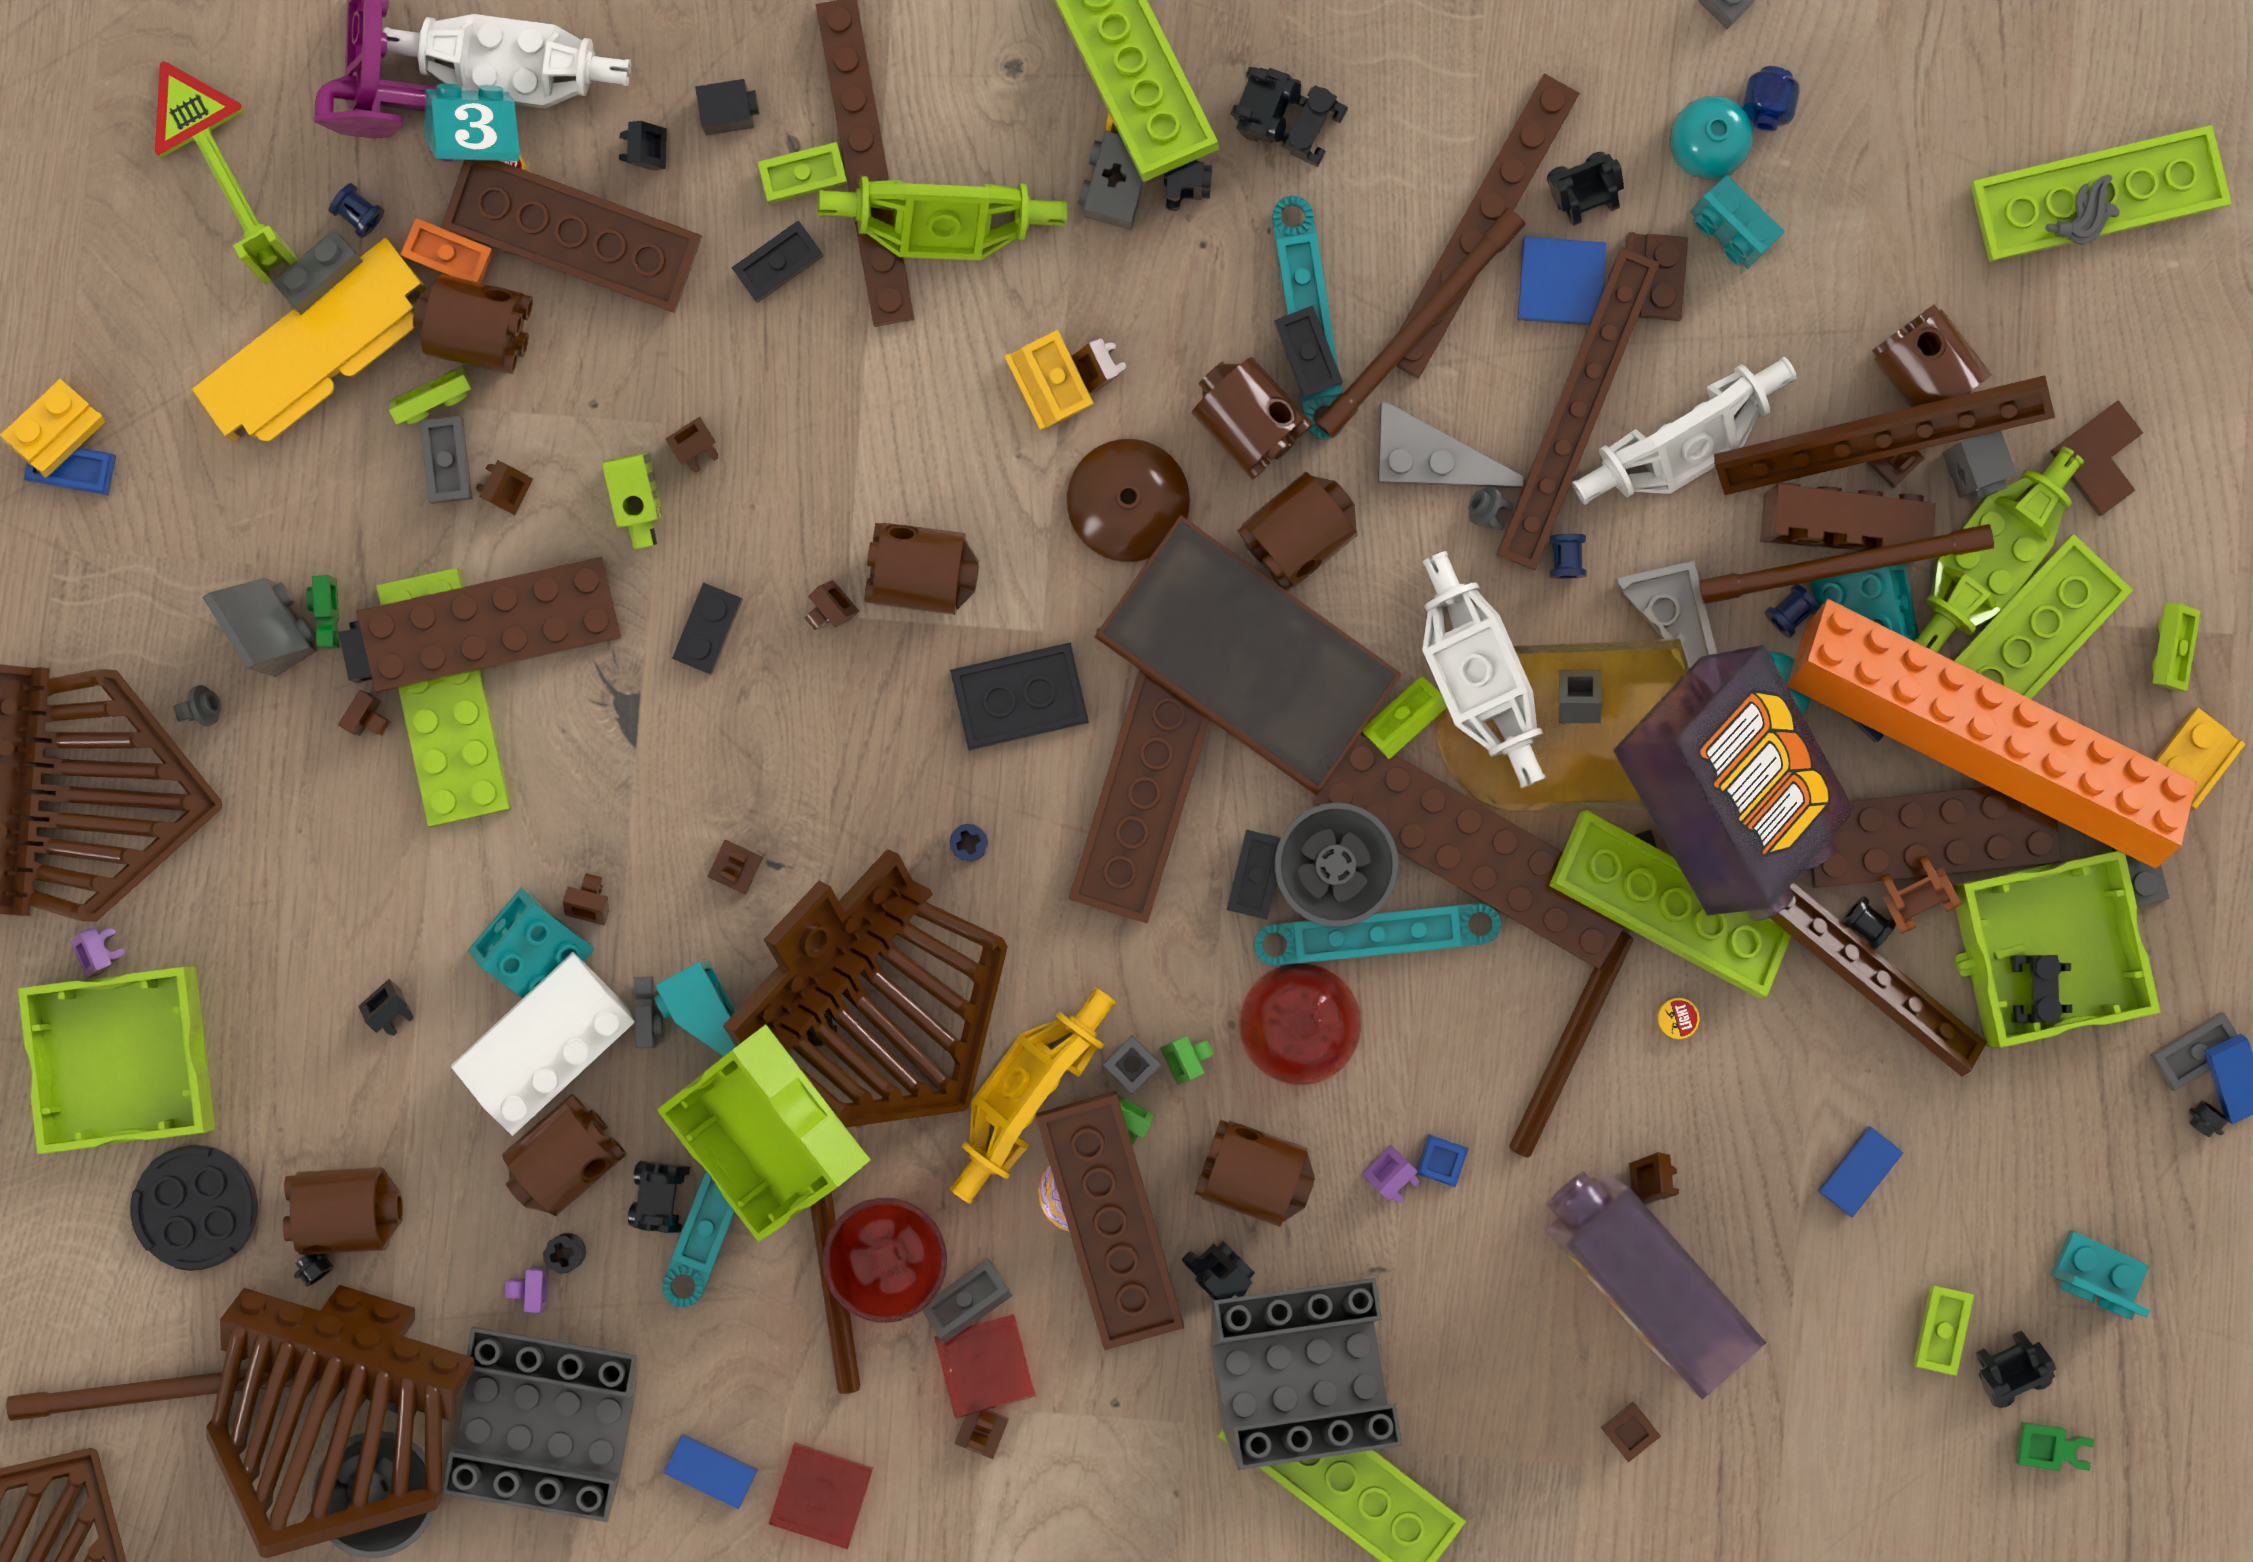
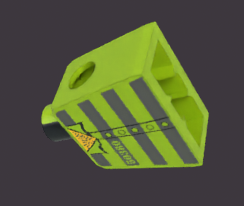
(634, 477)

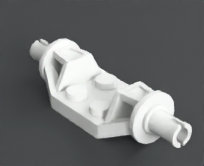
(510, 55)
(1688, 445)
(1480, 671)

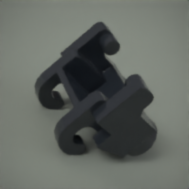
(1265, 103)
(1310, 122)
(1187, 182)
(1586, 185)
(2045, 988)
(656, 1196)
(1220, 1272)
(2015, 1370)

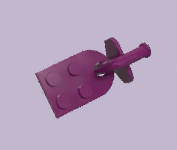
(361, 82)

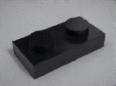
(777, 261)
(1308, 352)
(707, 628)
(1254, 875)

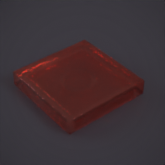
(985, 1367)
(821, 1495)

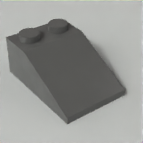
(262, 625)

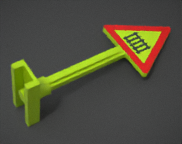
(189, 113)

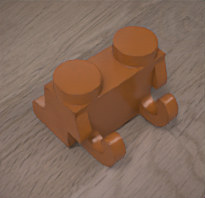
(1919, 896)

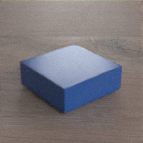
(1441, 1160)

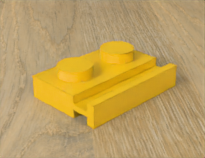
(1049, 380)
(52, 428)
(2201, 752)

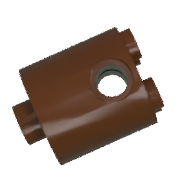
(473, 323)
(1944, 368)
(1249, 414)
(1300, 528)
(920, 568)
(560, 1157)
(1256, 1174)
(341, 1210)

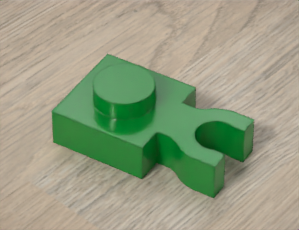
(323, 600)
(2046, 1447)

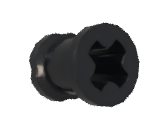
(1868, 922)
(560, 1265)

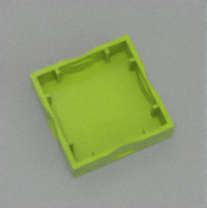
(2064, 909)
(116, 1059)
(763, 1134)

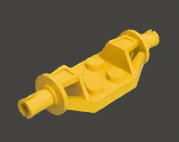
(1021, 1085)

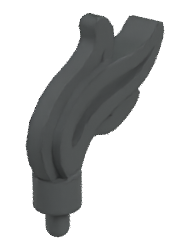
(2091, 214)

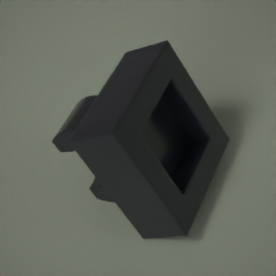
(645, 145)
(383, 1007)

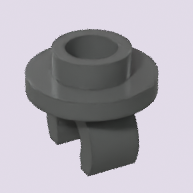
(1485, 505)
(202, 706)

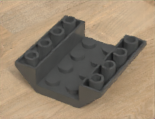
(1301, 1374)
(542, 1424)

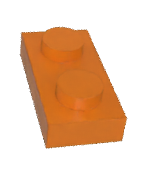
(446, 252)

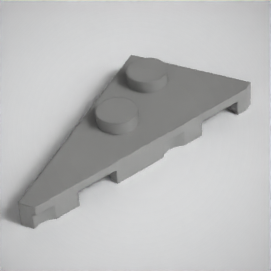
(1426, 456)
(1672, 606)

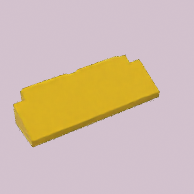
(293, 361)

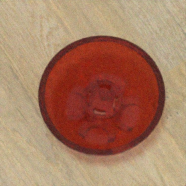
(1298, 992)
(857, 1269)

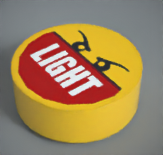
(1678, 1018)

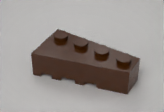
(1843, 519)

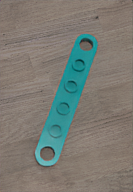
(1304, 287)
(1379, 935)
(699, 1242)

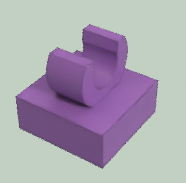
(91, 951)
(1390, 1174)
(532, 1289)

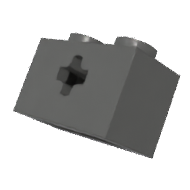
(1108, 204)
(1980, 465)

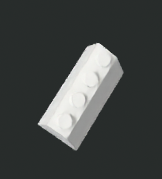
(543, 1043)

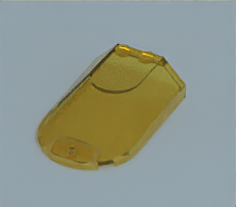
(1573, 756)

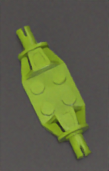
(941, 218)
(2021, 538)

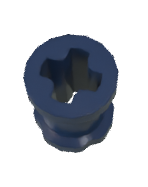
(356, 210)
(1568, 556)
(1792, 610)
(957, 838)

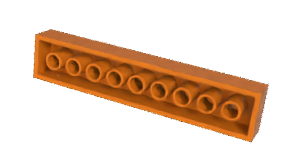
(1992, 734)

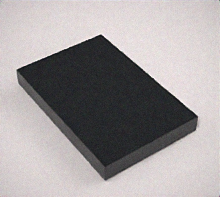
(1019, 696)

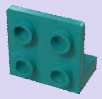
(1735, 222)
(1875, 594)
(525, 944)
(2097, 1270)

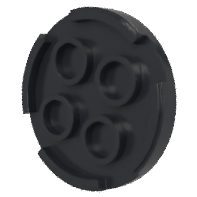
(194, 1207)

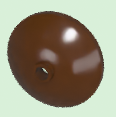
(1122, 529)

